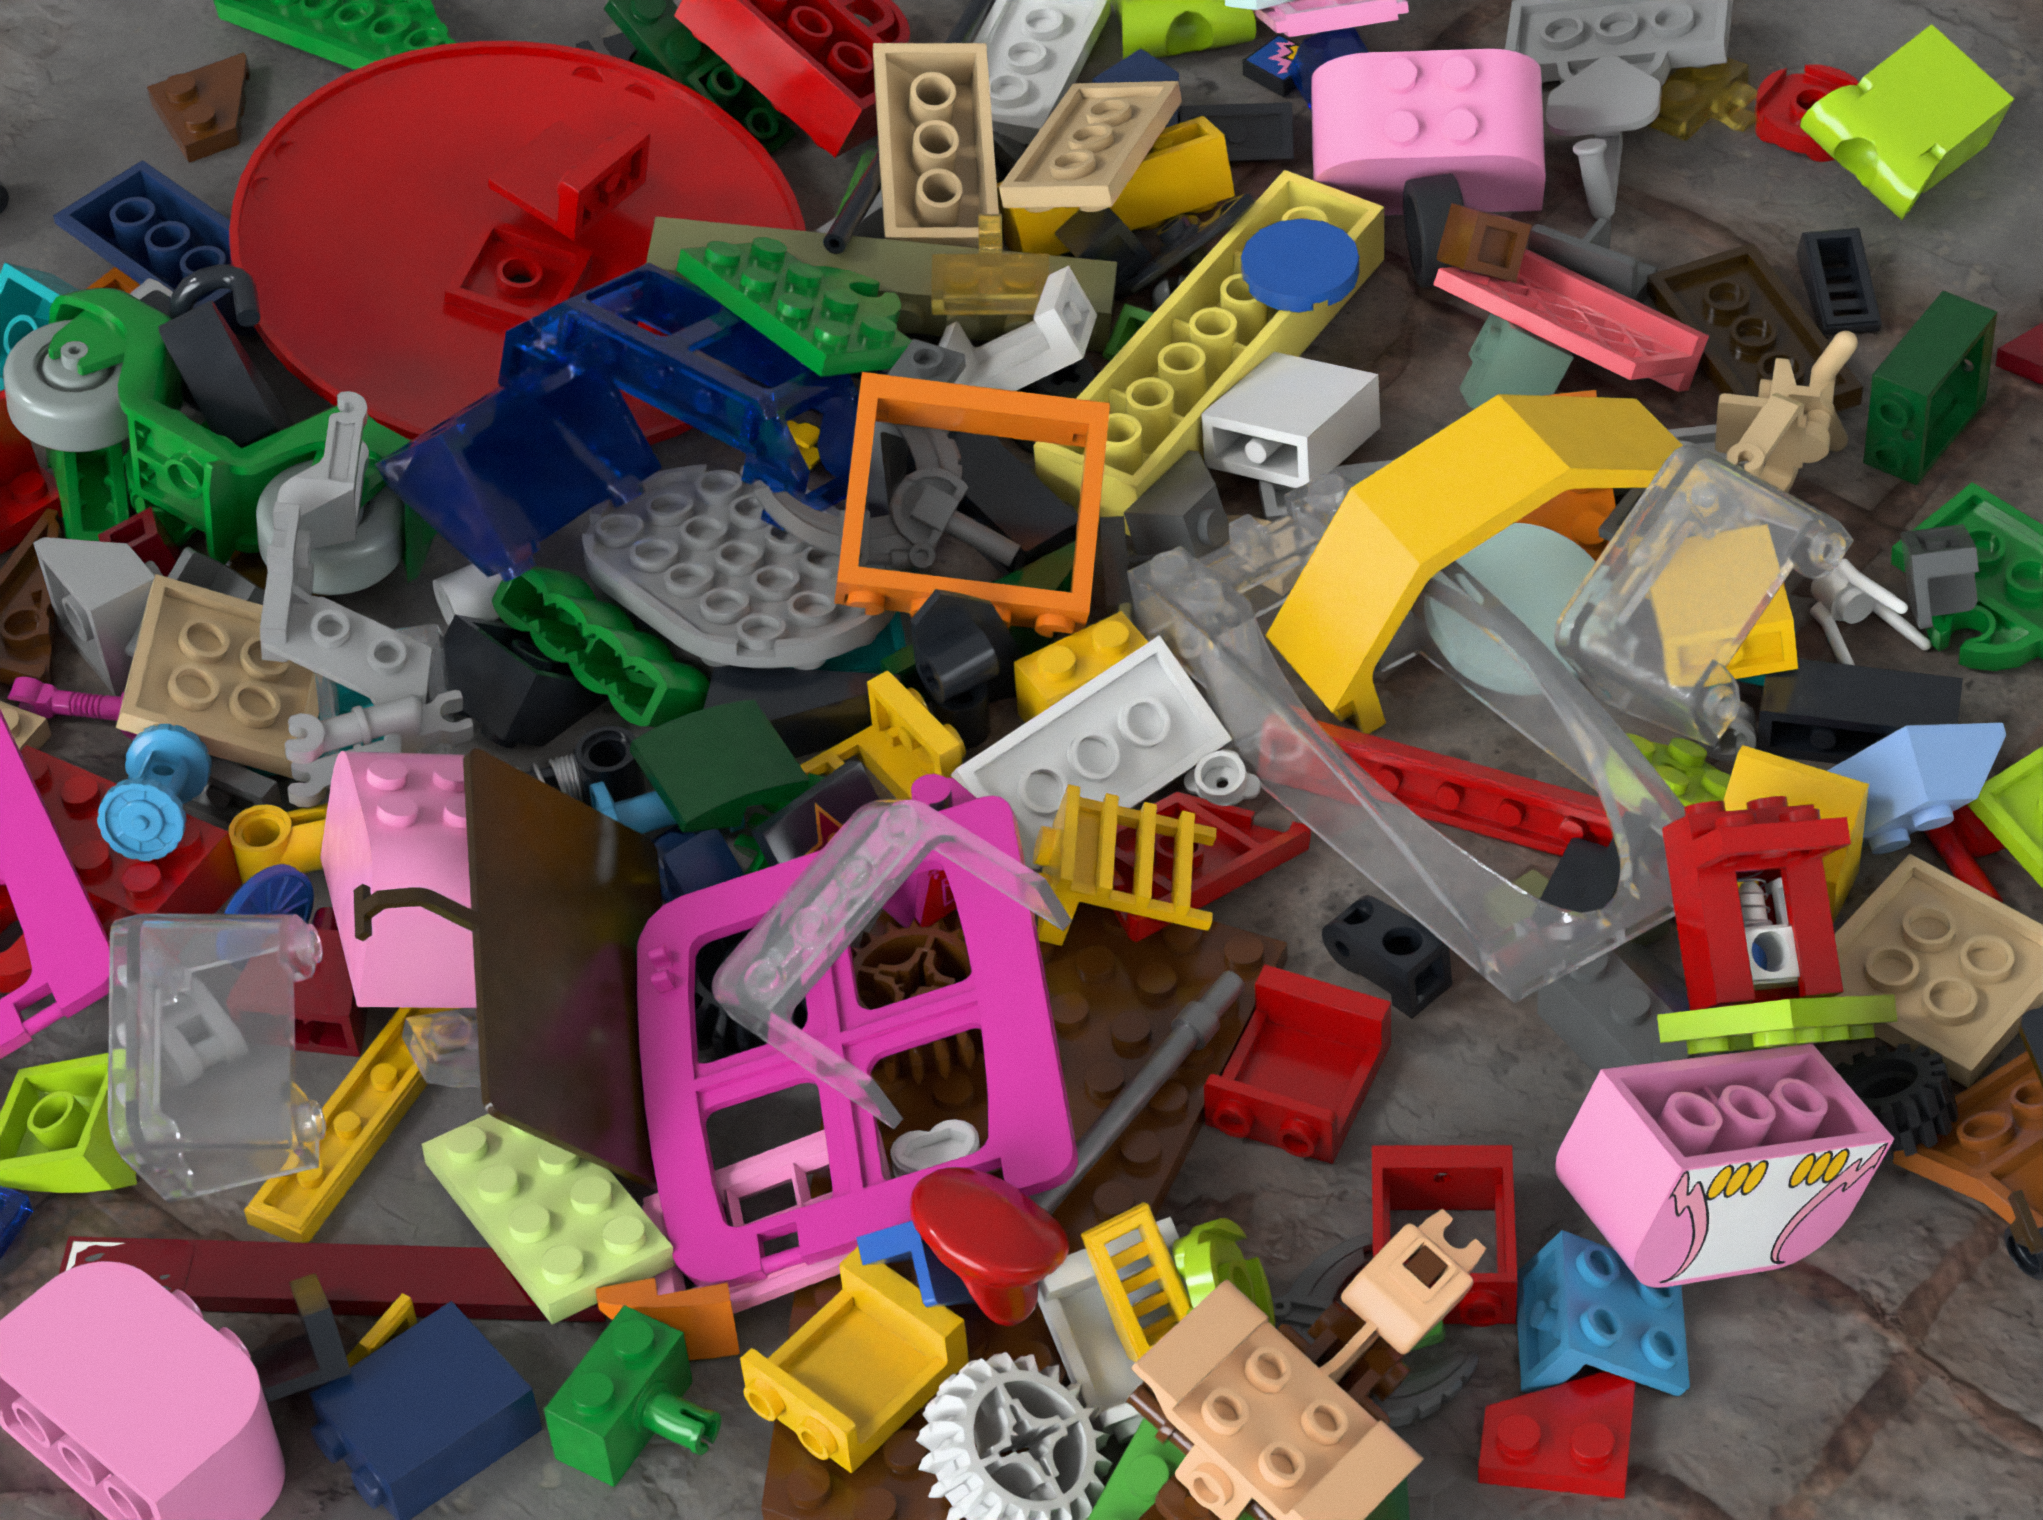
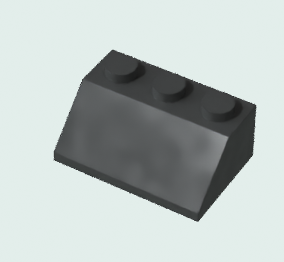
(1612, 1009)

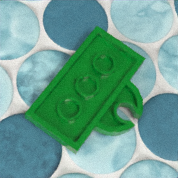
(812, 312)
(2006, 585)

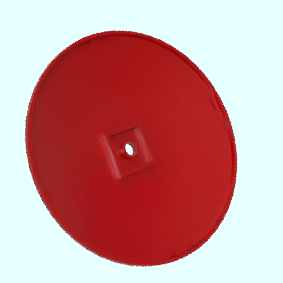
(394, 256)

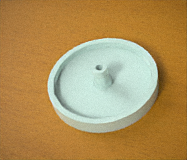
(1531, 574)

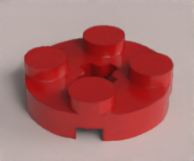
(1786, 99)

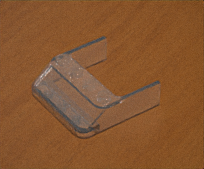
(830, 908)

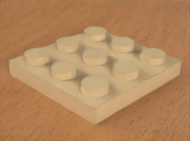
(206, 672)
(1952, 959)

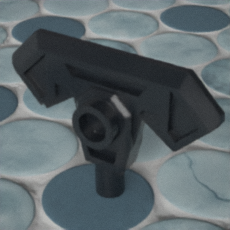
(1185, 243)

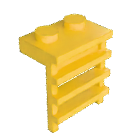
(900, 743)
(1081, 854)

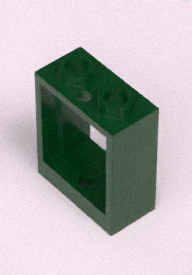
(1927, 389)

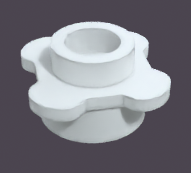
(1218, 767)

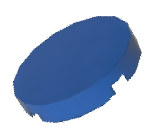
(1300, 264)

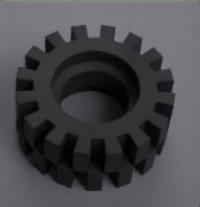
(1905, 1093)

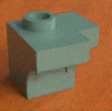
(1512, 363)

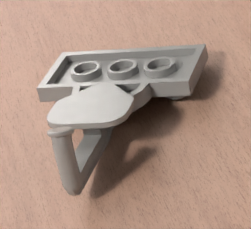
(1613, 69)

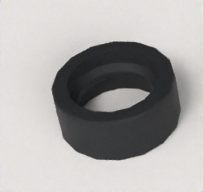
(1425, 215)

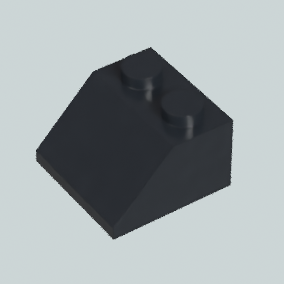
(512, 684)

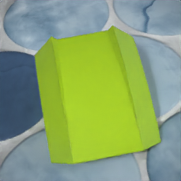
(59, 1130)

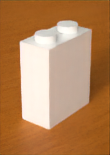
(1291, 420)

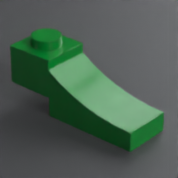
(90, 490)

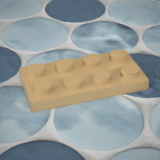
(1090, 146)

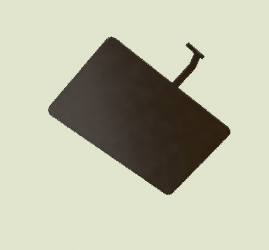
(554, 961)

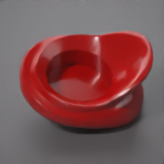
(989, 1238)

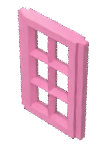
(1316, 16)
(752, 1177)

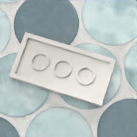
(1036, 57)
(1113, 736)

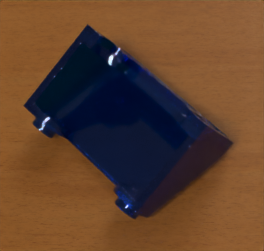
(524, 462)

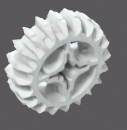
(1010, 1411)

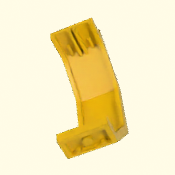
(1437, 508)

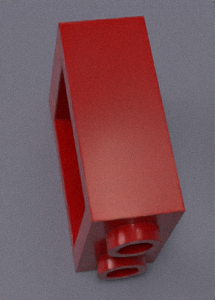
(1474, 1180)

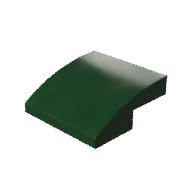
(718, 765)

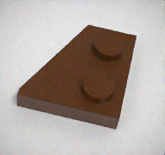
(204, 106)

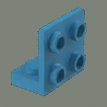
(1590, 1309)

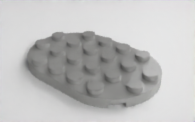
(720, 577)

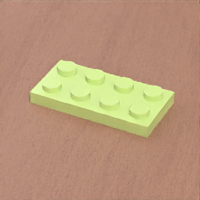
(547, 1214)

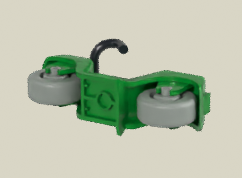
(110, 377)

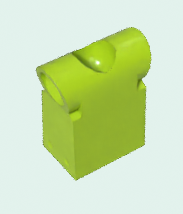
(1181, 25)
(1910, 119)

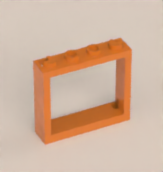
(984, 413)

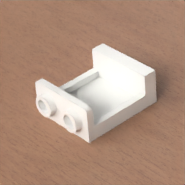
(1035, 349)
(1087, 1335)

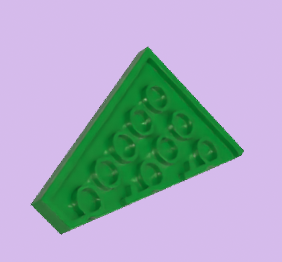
(342, 30)

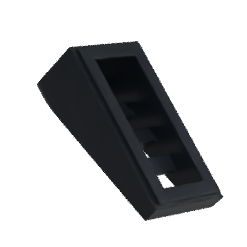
(1838, 247)

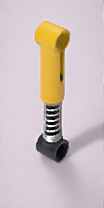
(272, 836)

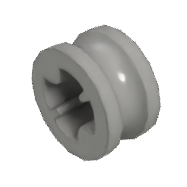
(1731, 741)

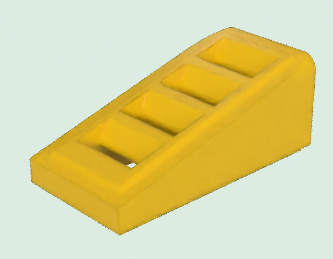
(1124, 1315)

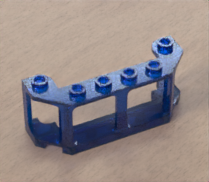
(693, 389)

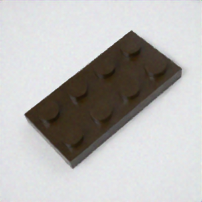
(1748, 322)

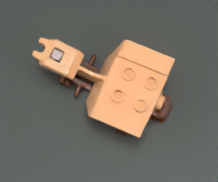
(1289, 1422)

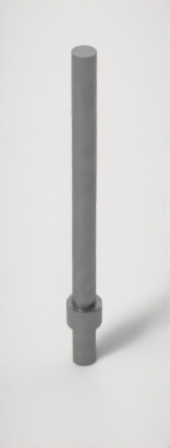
(1191, 1031)

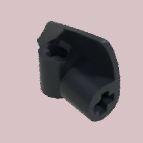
(964, 661)

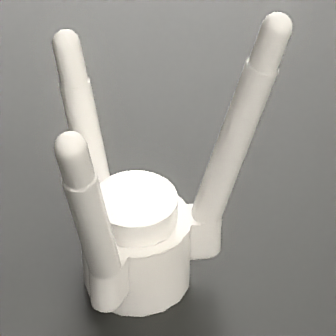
(1851, 598)

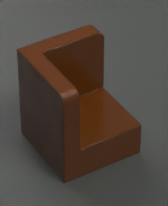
(1483, 242)

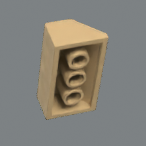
(934, 141)

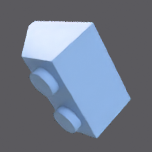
(1921, 778)

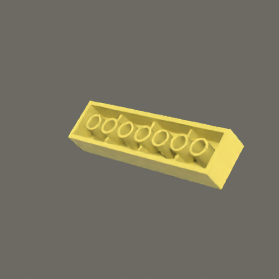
(1202, 347)

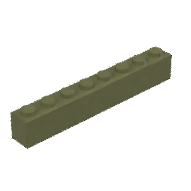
(900, 268)

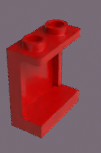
(1300, 1065)

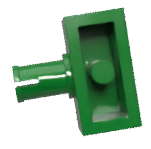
(625, 1395)

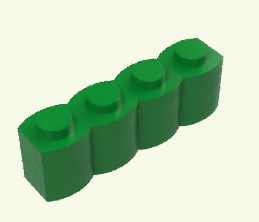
(601, 646)

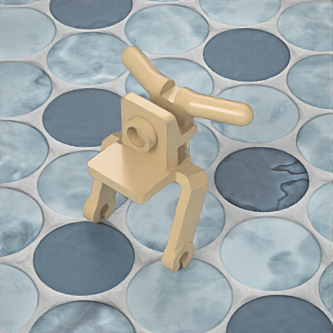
(1786, 420)

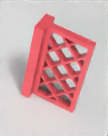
(1585, 319)

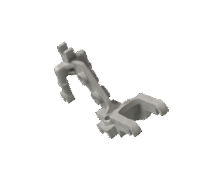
(388, 667)

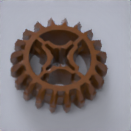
(908, 965)

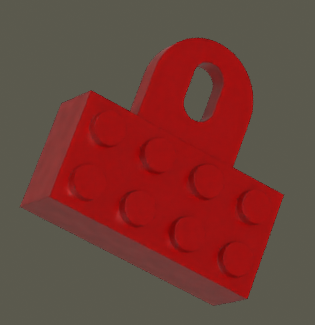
(804, 57)
(188, 880)

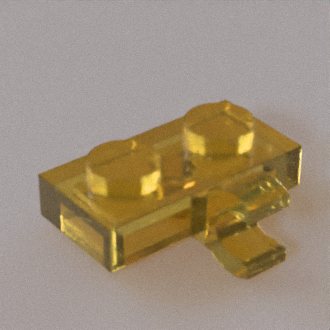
(1704, 93)
(988, 280)

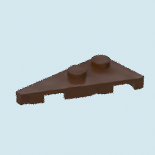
(26, 608)

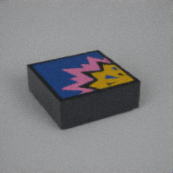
(1270, 65)

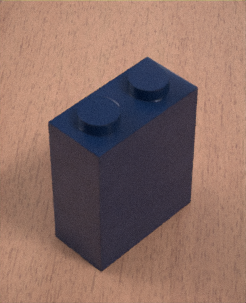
(424, 1414)

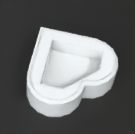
(926, 1149)

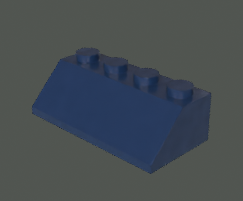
(154, 232)

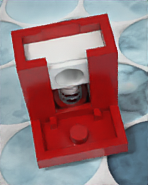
(1782, 915)

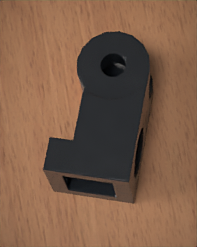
(1390, 953)

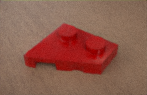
(1561, 1438)

